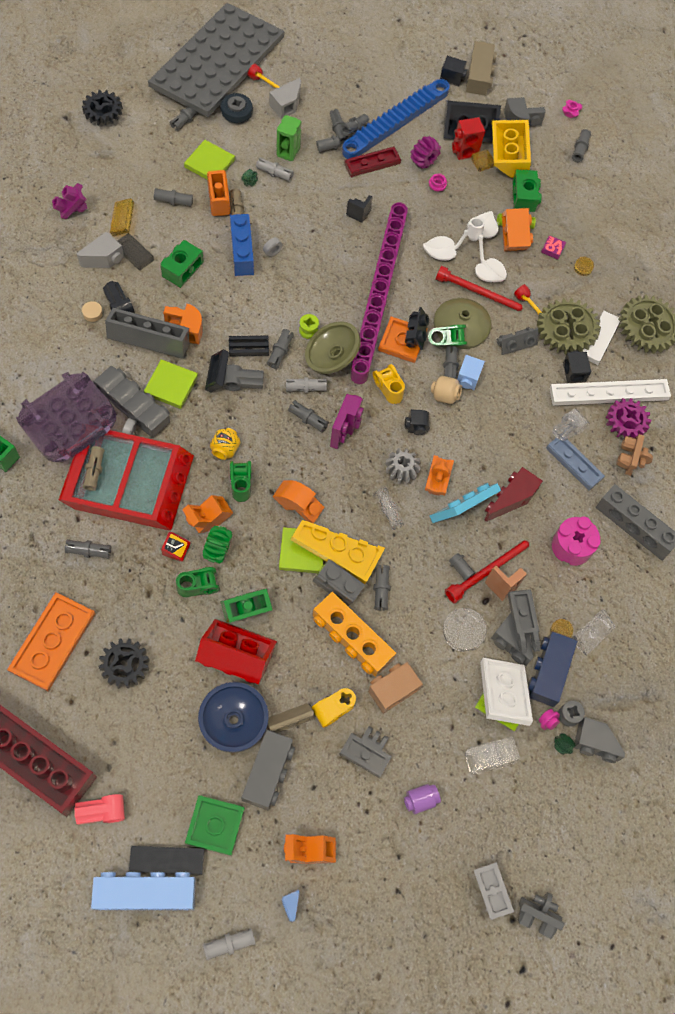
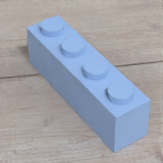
(143, 892)

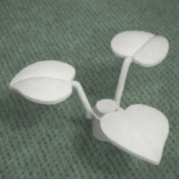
(477, 228)

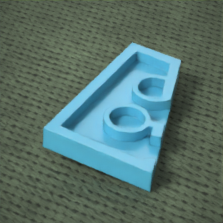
(469, 500)

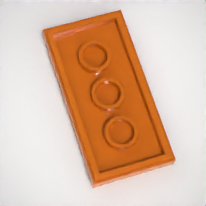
(51, 641)

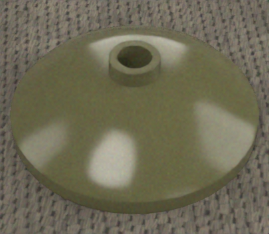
(477, 321)
(332, 347)

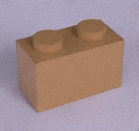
(394, 687)

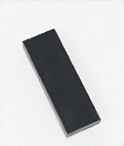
(166, 860)

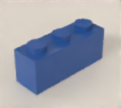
(242, 245)

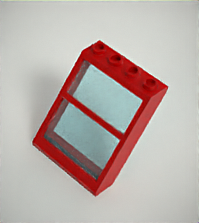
(138, 480)

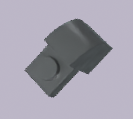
(517, 110)

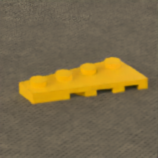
(350, 554)

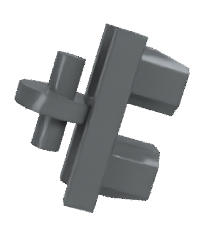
(550, 920)

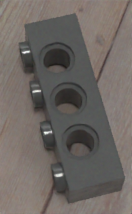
(637, 522)

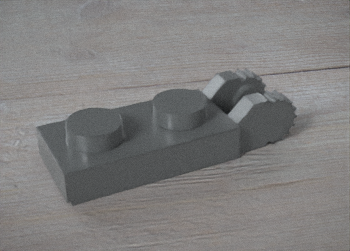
(524, 619)

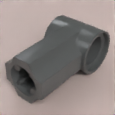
(240, 378)

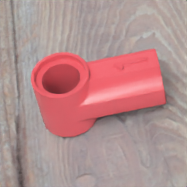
(107, 809)

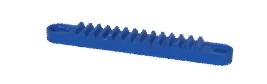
(395, 118)

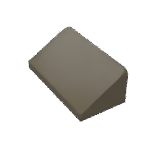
(290, 718)

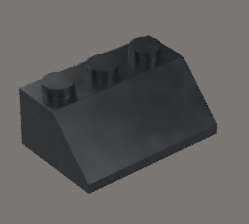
(466, 110)

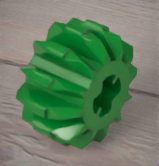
(217, 544)

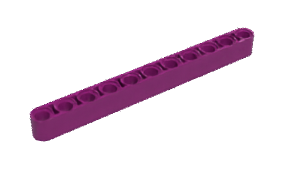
(381, 281)

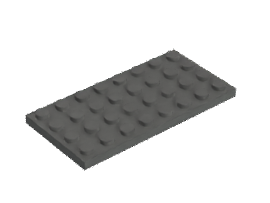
(216, 59)

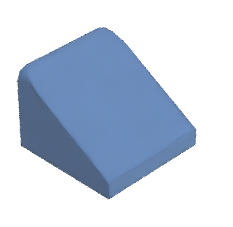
(290, 905)

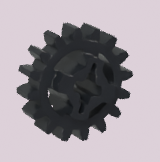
(102, 107)
(116, 668)

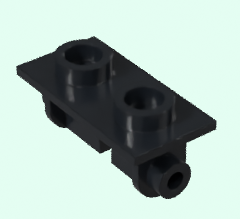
(418, 322)

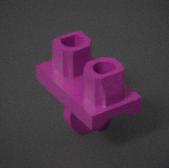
(71, 202)

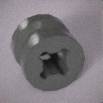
(567, 717)

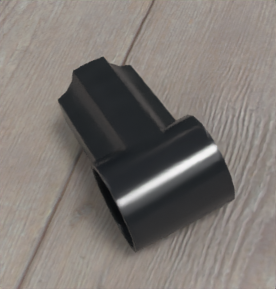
(117, 297)

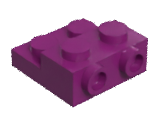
(347, 420)

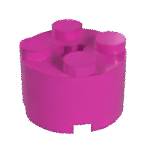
(576, 540)

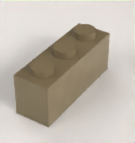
(481, 68)

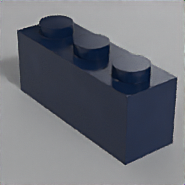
(552, 669)

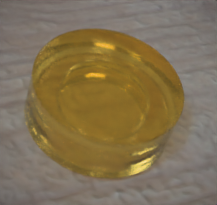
(584, 266)
(562, 627)

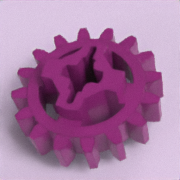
(631, 418)

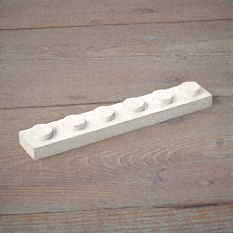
(609, 392)

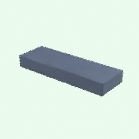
(575, 462)

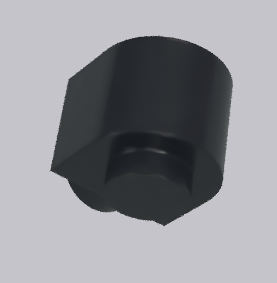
(417, 422)

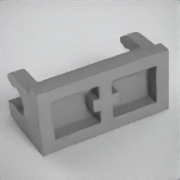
(493, 891)

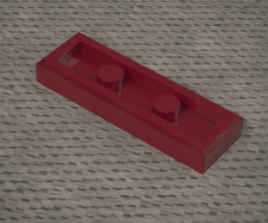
(372, 161)

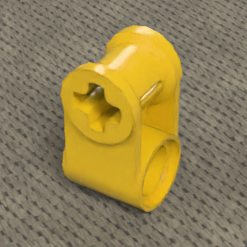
(388, 381)
(330, 708)

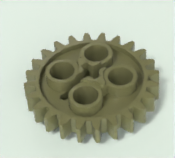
(581, 322)
(648, 323)

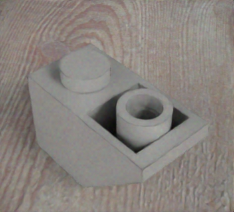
(285, 98)

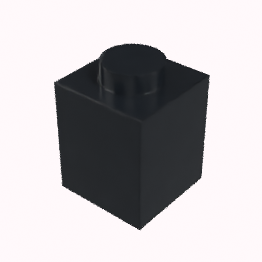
(454, 70)

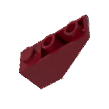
(517, 494)

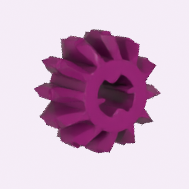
(425, 152)

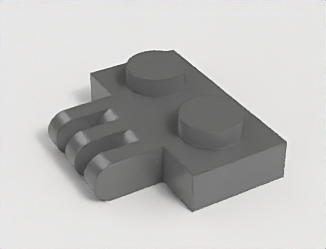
(367, 752)

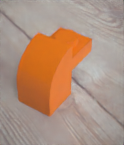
(188, 318)
(298, 497)
(208, 514)
(310, 849)

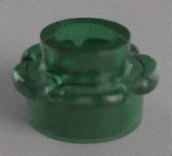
(250, 177)
(564, 744)

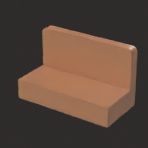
(501, 584)

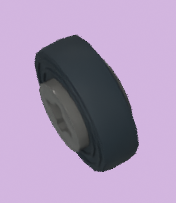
(236, 108)

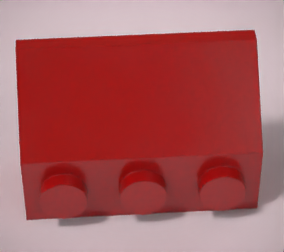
(235, 651)

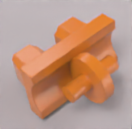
(439, 476)

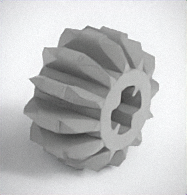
(402, 465)

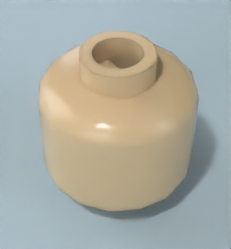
(446, 389)

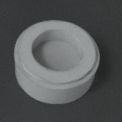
(272, 247)
(130, 426)

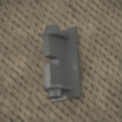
(521, 340)

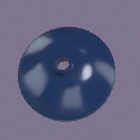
(230, 701)

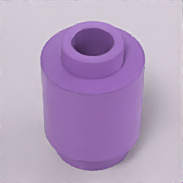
(422, 798)

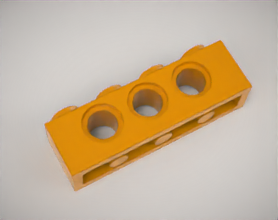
(332, 607)

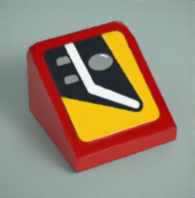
(175, 547)

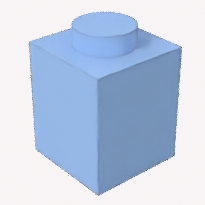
(470, 372)

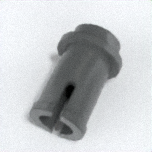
(329, 143)
(461, 566)

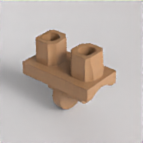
(636, 456)

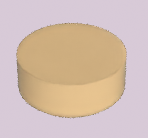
(92, 311)

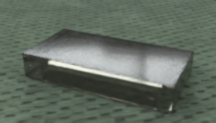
(135, 252)

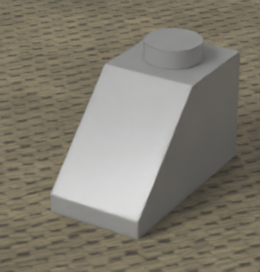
(101, 253)

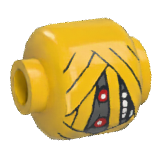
(225, 443)

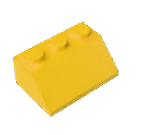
(511, 145)

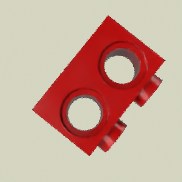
(468, 138)

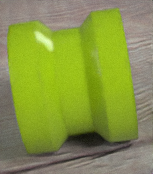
(313, 324)

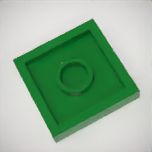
(214, 825)

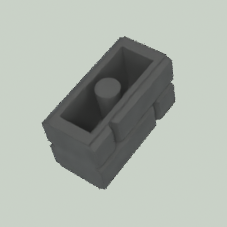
(340, 582)

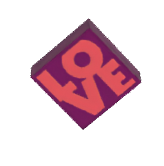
(553, 247)

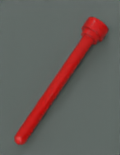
(445, 275)
(455, 592)

